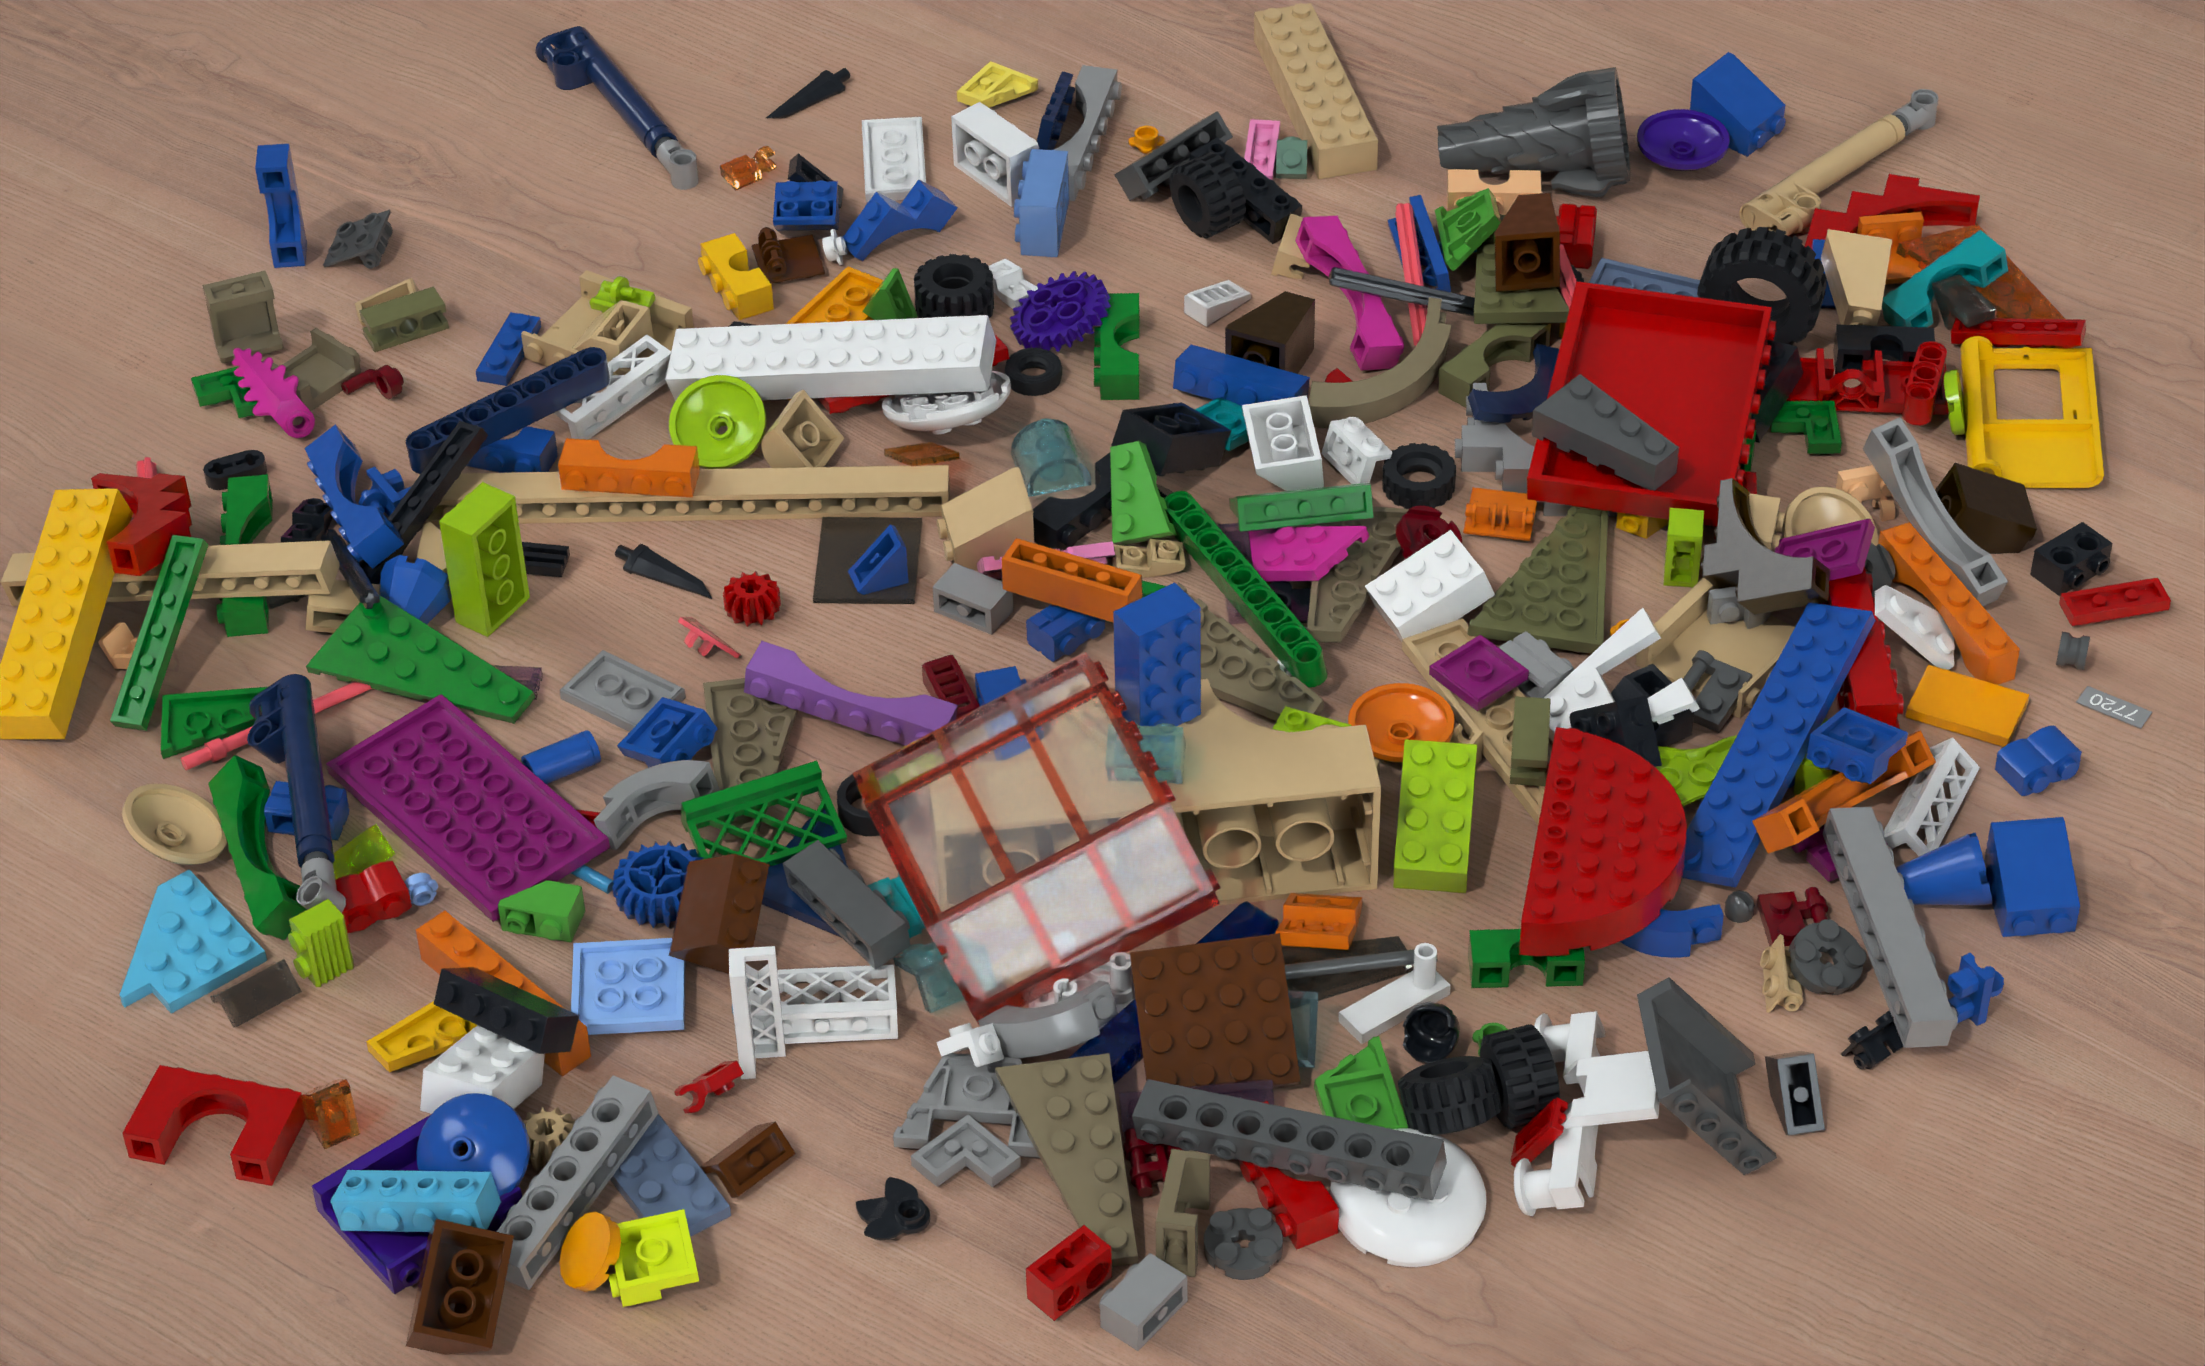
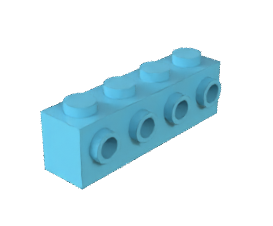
(414, 1200)

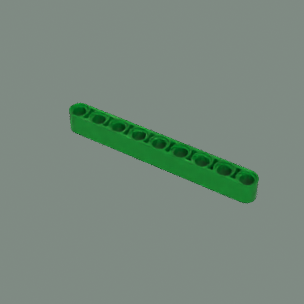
(1246, 590)

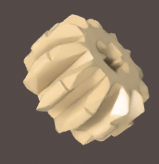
(545, 1133)

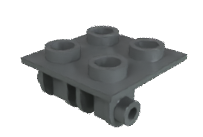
(363, 239)

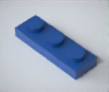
(507, 349)

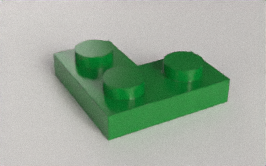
(220, 387)
(1816, 420)

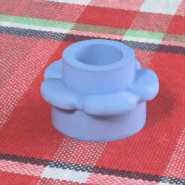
(421, 888)

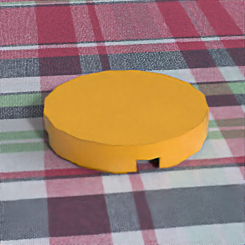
(589, 1251)

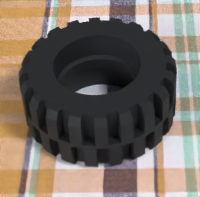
(1774, 259)

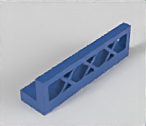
(1428, 246)

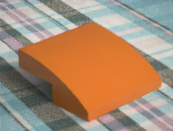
(1319, 921)

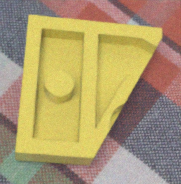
(996, 85)

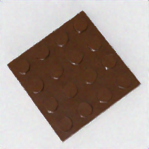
(1216, 1012)

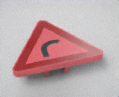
(705, 634)

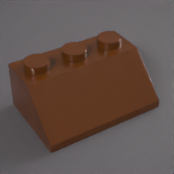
(718, 909)
(459, 1289)

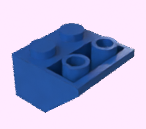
(806, 206)

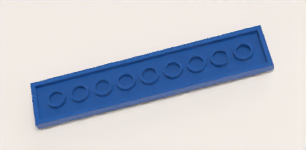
(1773, 741)

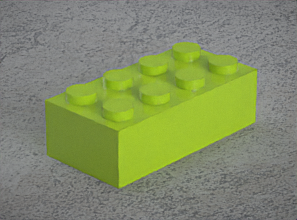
(484, 559)
(1435, 816)

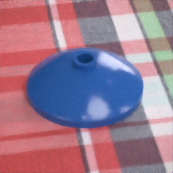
(493, 1136)

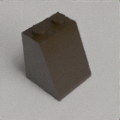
(1275, 333)
(1988, 509)

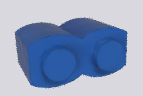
(2038, 760)

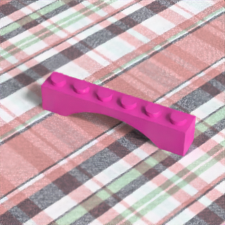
(1326, 246)

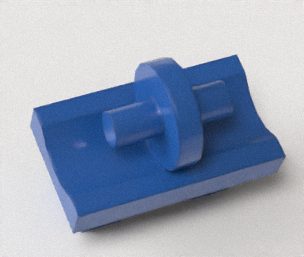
(385, 490)
(1973, 989)

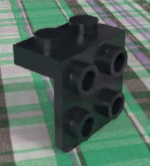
(1624, 723)

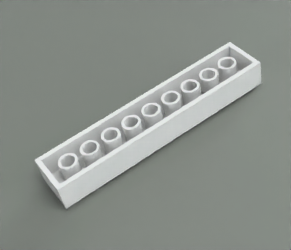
(840, 357)

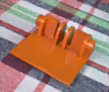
(1500, 514)

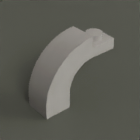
(651, 793)
(1054, 1026)

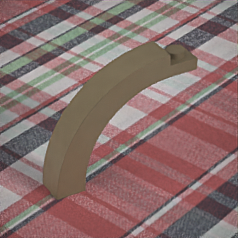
(1391, 390)

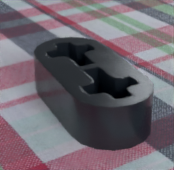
(235, 465)

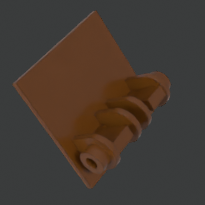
(787, 258)

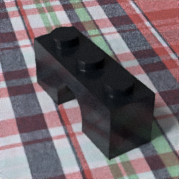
(1859, 343)

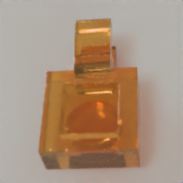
(745, 171)

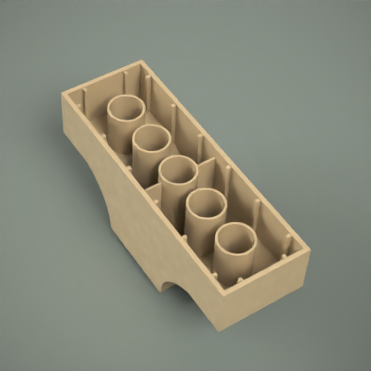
(1278, 805)

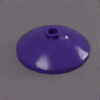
(1683, 139)

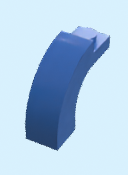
(1678, 930)

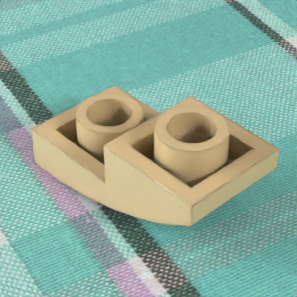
(1157, 559)

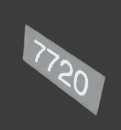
(2114, 707)

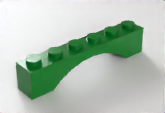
(248, 513)
(240, 800)

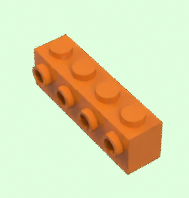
(1068, 580)

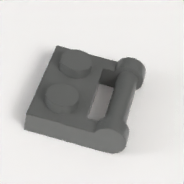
(1719, 694)

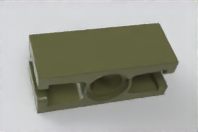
(404, 319)
(1530, 741)

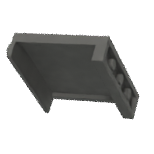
(1697, 1070)

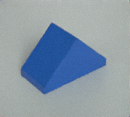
(882, 564)

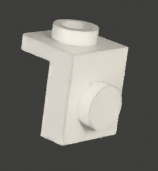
(981, 1042)

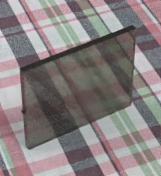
(844, 542)

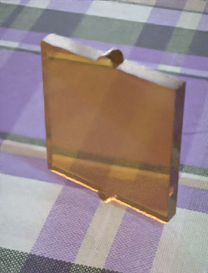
(921, 454)

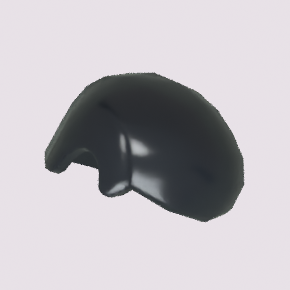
(1430, 1032)

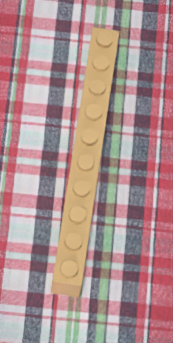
(225, 573)

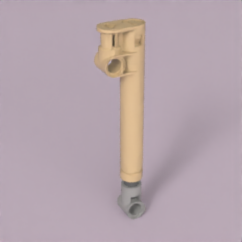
(1793, 200)

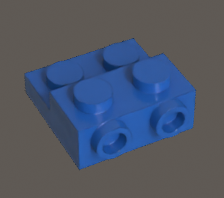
(669, 733)
(1855, 745)

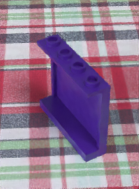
(392, 1255)

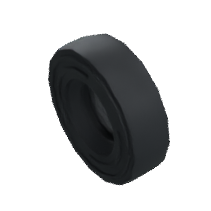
(1036, 384)

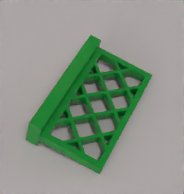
(1303, 507)
(757, 795)

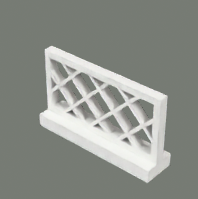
(833, 1021)

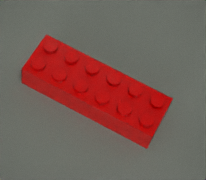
(1870, 682)

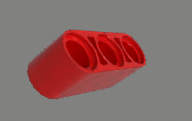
(1924, 383)

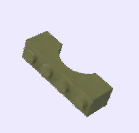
(1495, 345)

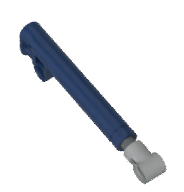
(582, 61)
(289, 734)

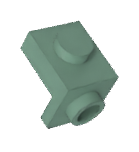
(1291, 158)

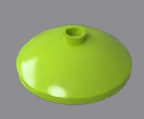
(714, 404)

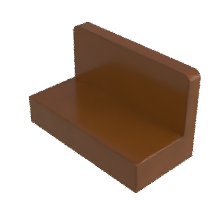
(750, 1158)

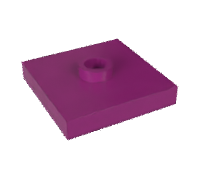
(1478, 672)

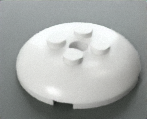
(947, 410)
(1417, 1229)

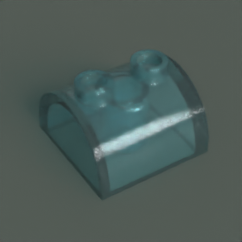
(1049, 458)

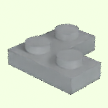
(966, 1145)

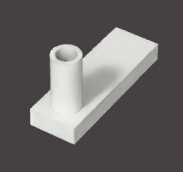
(1396, 1000)

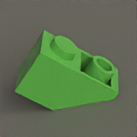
(544, 911)

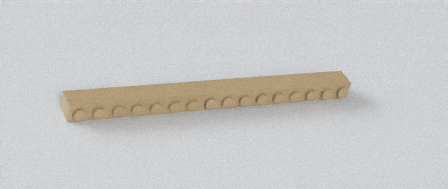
(726, 495)

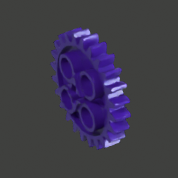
(1060, 311)

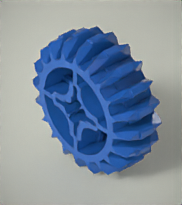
(652, 882)

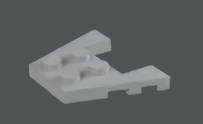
(961, 1090)

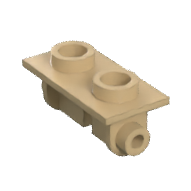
(1779, 983)

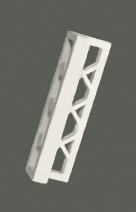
(623, 391)
(1927, 790)
(744, 1012)

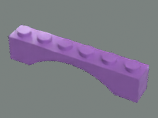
(786, 680)

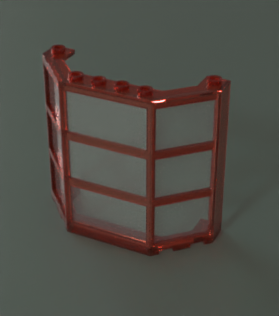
(1036, 837)

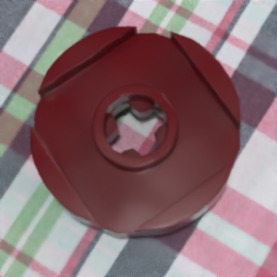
(1418, 521)

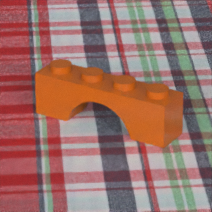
(665, 473)

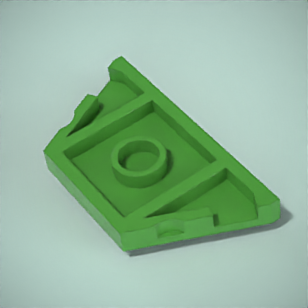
(1467, 226)
(1361, 1089)

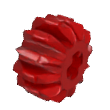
(751, 598)

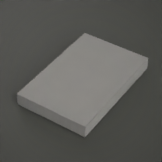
(618, 690)

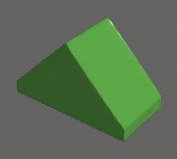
(891, 299)

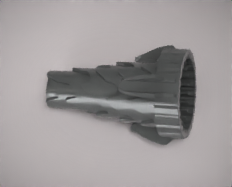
(1567, 129)

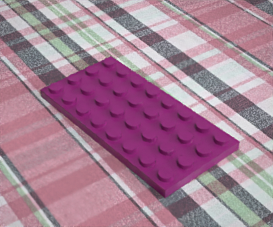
(466, 805)

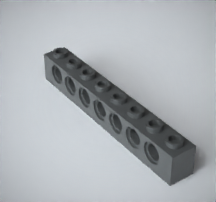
(1290, 1139)

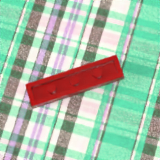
(2028, 332)

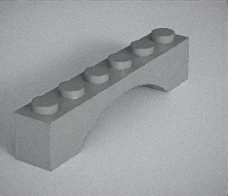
(1095, 99)
(1901, 467)

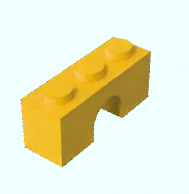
(727, 266)

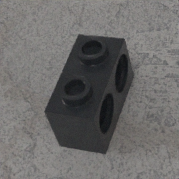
(2071, 559)

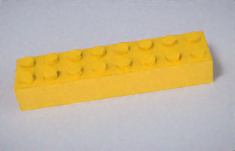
(59, 613)

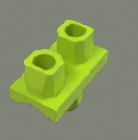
(618, 290)

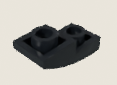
(309, 521)

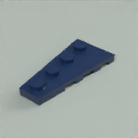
(1056, 112)

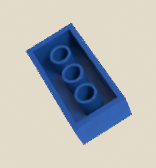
(1159, 657)

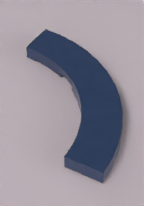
(1520, 402)

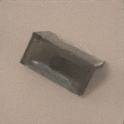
(257, 992)

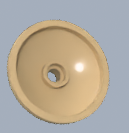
(1823, 509)
(174, 824)

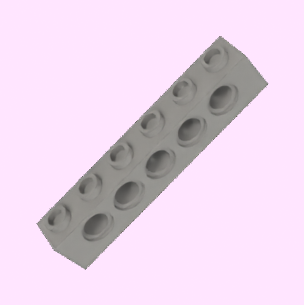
(575, 1176)

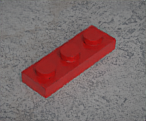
(2114, 601)

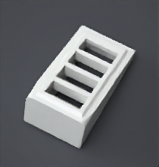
(1209, 304)

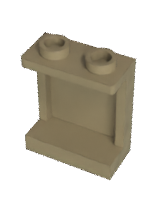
(243, 315)
(322, 369)
(1184, 1187)

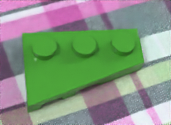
(1135, 498)

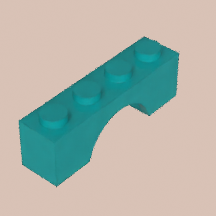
(1975, 259)

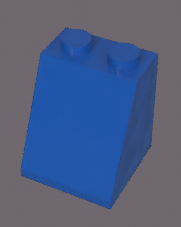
(1739, 102)
(2031, 877)

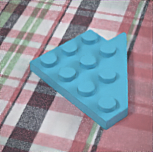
(187, 946)

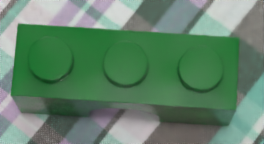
(1497, 952)

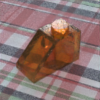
(331, 1112)

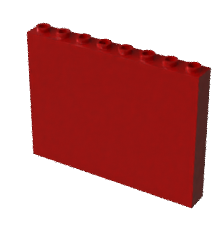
(1681, 369)

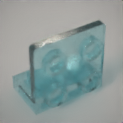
(931, 974)

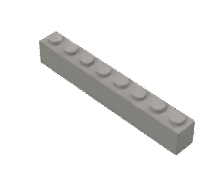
(1889, 928)

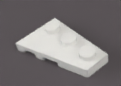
(1917, 625)

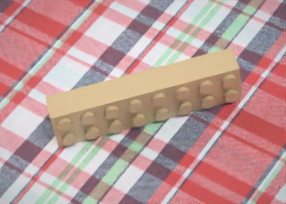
(1315, 91)

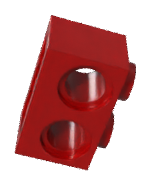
(1069, 1272)

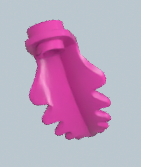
(272, 392)

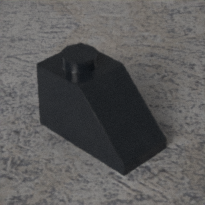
(1795, 1091)

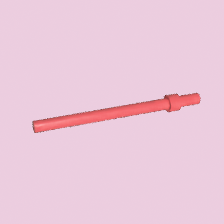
(218, 749)

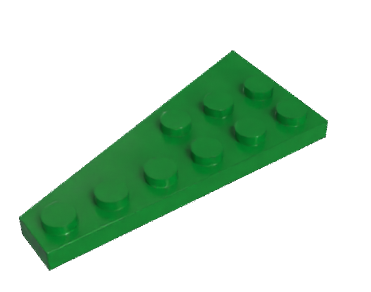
(415, 661)

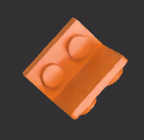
(1898, 228)

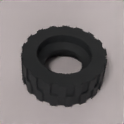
(1422, 459)

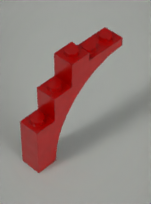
(1900, 195)
(159, 511)

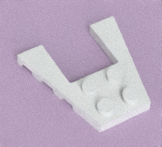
(1587, 688)

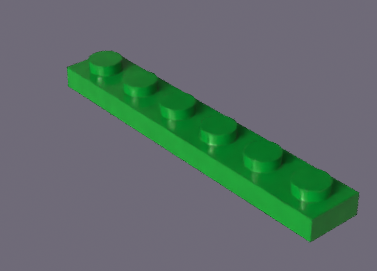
(159, 633)

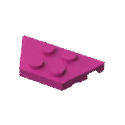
(1301, 551)

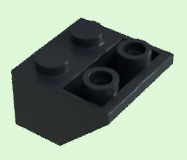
(1647, 683)

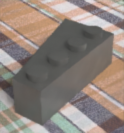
(1605, 432)

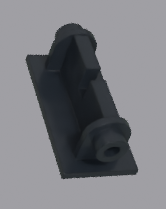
(1869, 1044)

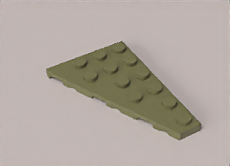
(1556, 589)

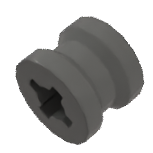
(2073, 650)

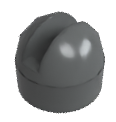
(1739, 906)

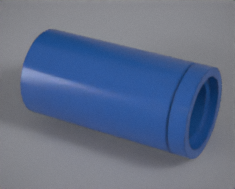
(563, 757)

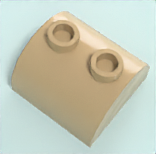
(800, 436)

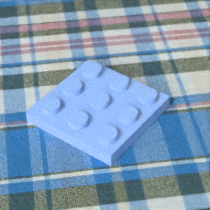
(628, 986)

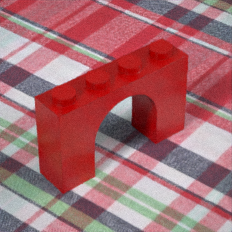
(183, 1096)

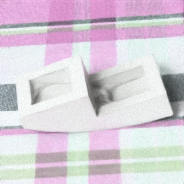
(1010, 283)

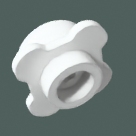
(834, 247)

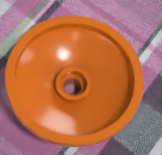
(1401, 713)

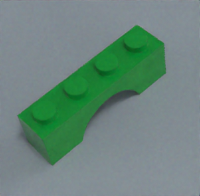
(1118, 367)

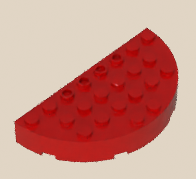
(1602, 848)

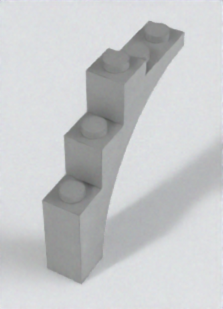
(1499, 450)

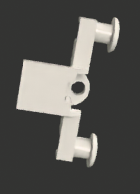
(1614, 1091)

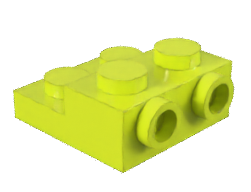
(653, 1257)

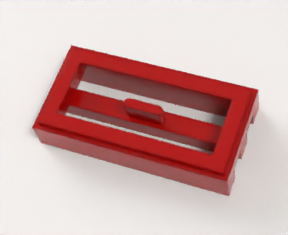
(1540, 1132)

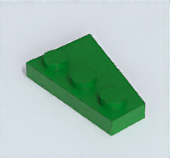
(199, 717)

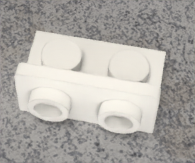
(1354, 449)

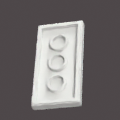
(892, 156)

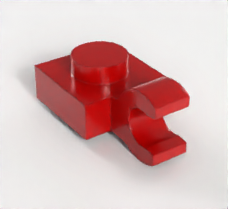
(715, 1080)

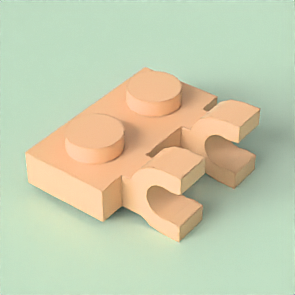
(1866, 484)

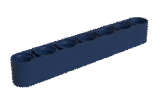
(517, 404)

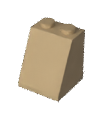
(1856, 275)
(986, 520)

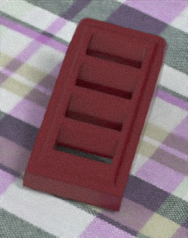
(945, 671)

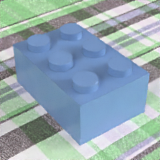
(1042, 203)

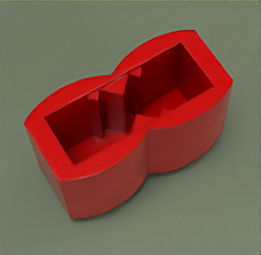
(373, 896)

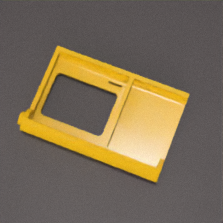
(2032, 450)

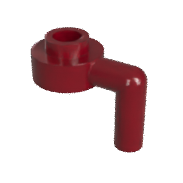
(387, 380)

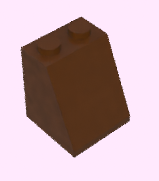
(1528, 245)

